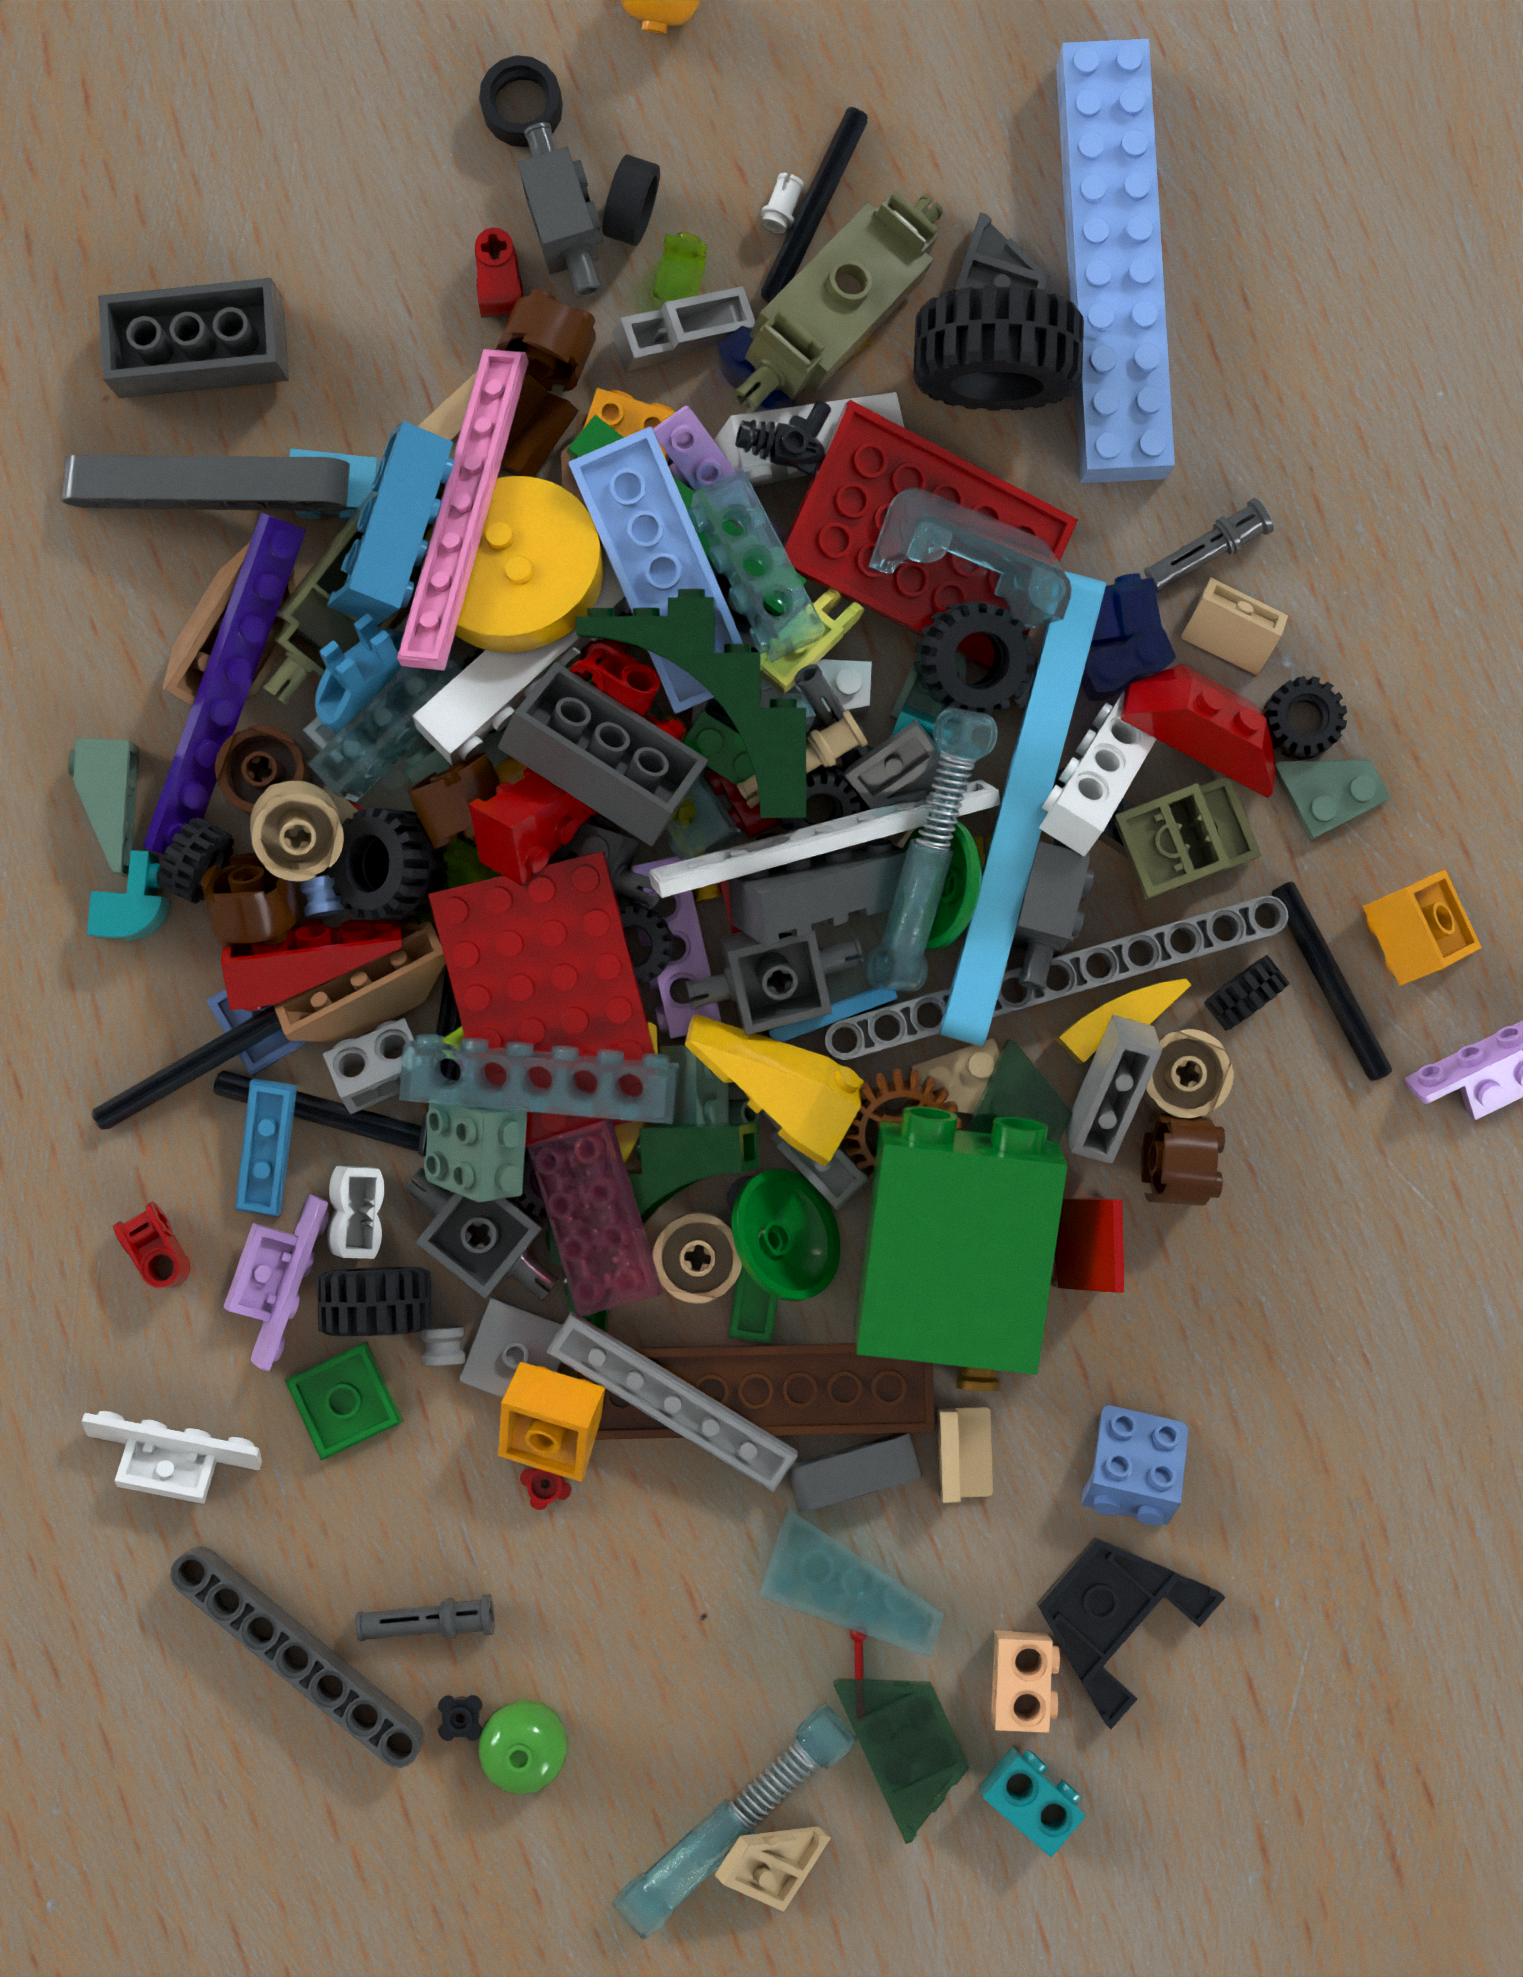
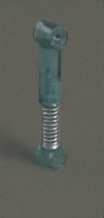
(900, 958)
(653, 1895)

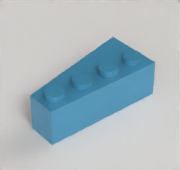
(394, 524)

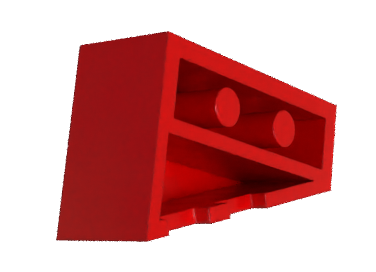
(525, 825)

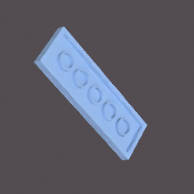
(651, 543)

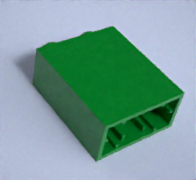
(960, 1242)

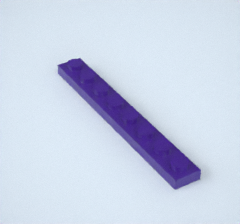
(226, 678)

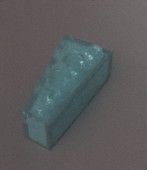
(834, 1584)

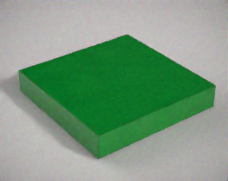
(344, 1400)

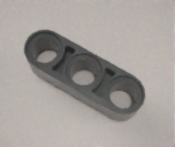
(854, 1471)

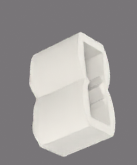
(354, 1224)

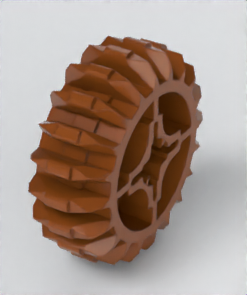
(885, 1091)

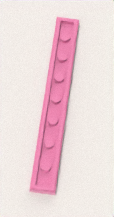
(463, 510)

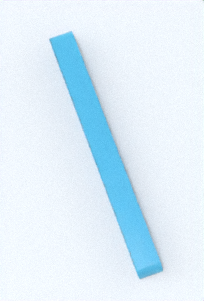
(1020, 814)

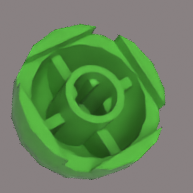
(523, 1747)

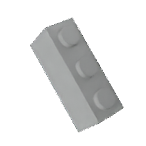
(1113, 1089)

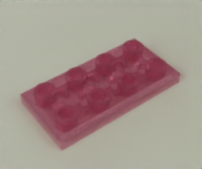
(595, 1218)

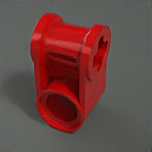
(499, 279)
(619, 676)
(147, 1241)

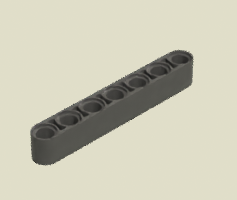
(206, 482)
(321, 1659)

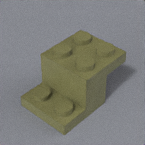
(1186, 836)

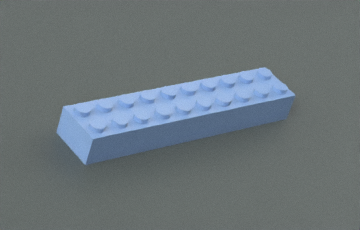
(1115, 259)

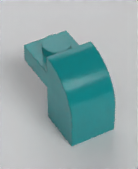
(134, 913)

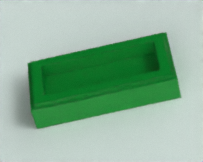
(752, 1311)

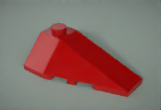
(310, 956)

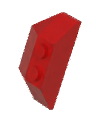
(1204, 724)

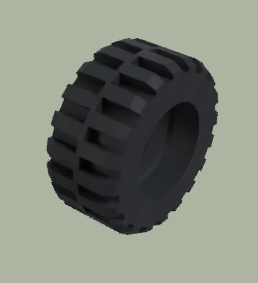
(998, 348)

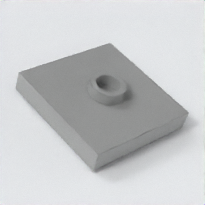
(505, 1339)

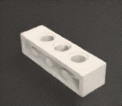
(1096, 781)

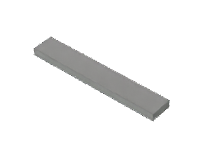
(672, 1401)

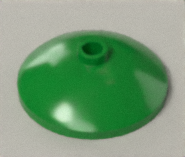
(960, 888)
(785, 1235)

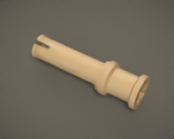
(820, 749)

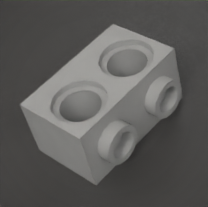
(380, 1075)

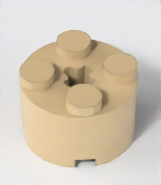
(313, 848)
(1206, 1063)
(676, 1271)

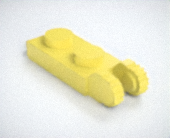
(782, 671)

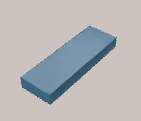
(841, 1010)
(266, 1147)

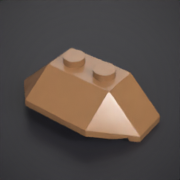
(198, 636)
(367, 994)

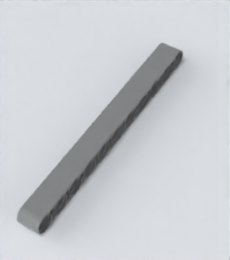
(1077, 979)

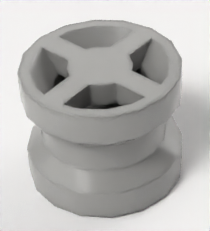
(442, 1346)

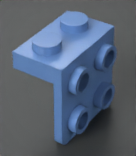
(1137, 1466)

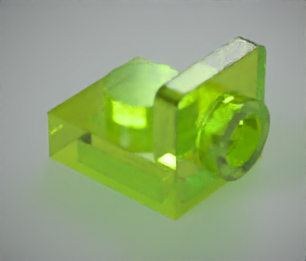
(681, 267)

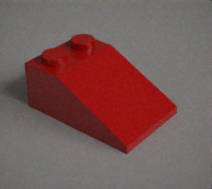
(1090, 1245)

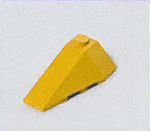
(796, 1087)

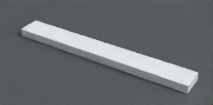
(808, 842)

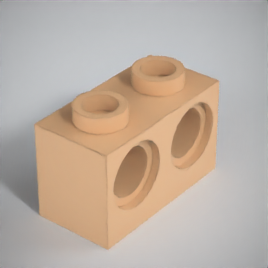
(1012, 1681)

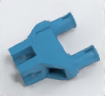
(356, 675)

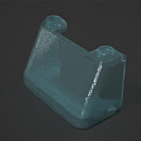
(927, 525)

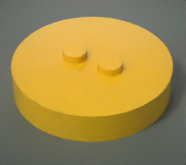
(531, 569)

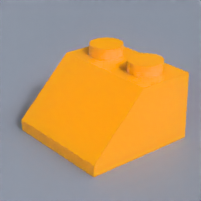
(1421, 928)
(550, 1420)

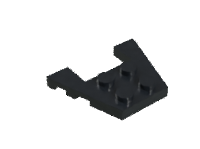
(1102, 1604)

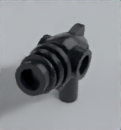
(789, 443)

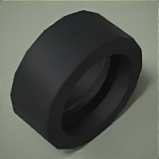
(511, 70)
(631, 200)

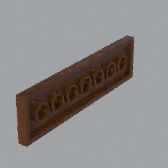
(789, 1390)

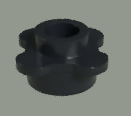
(467, 1706)

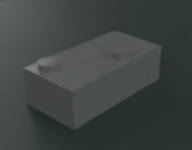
(193, 338)
(602, 753)

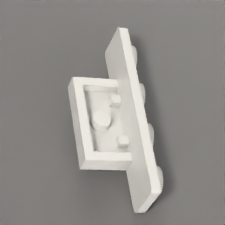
(167, 1459)

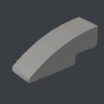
(681, 327)

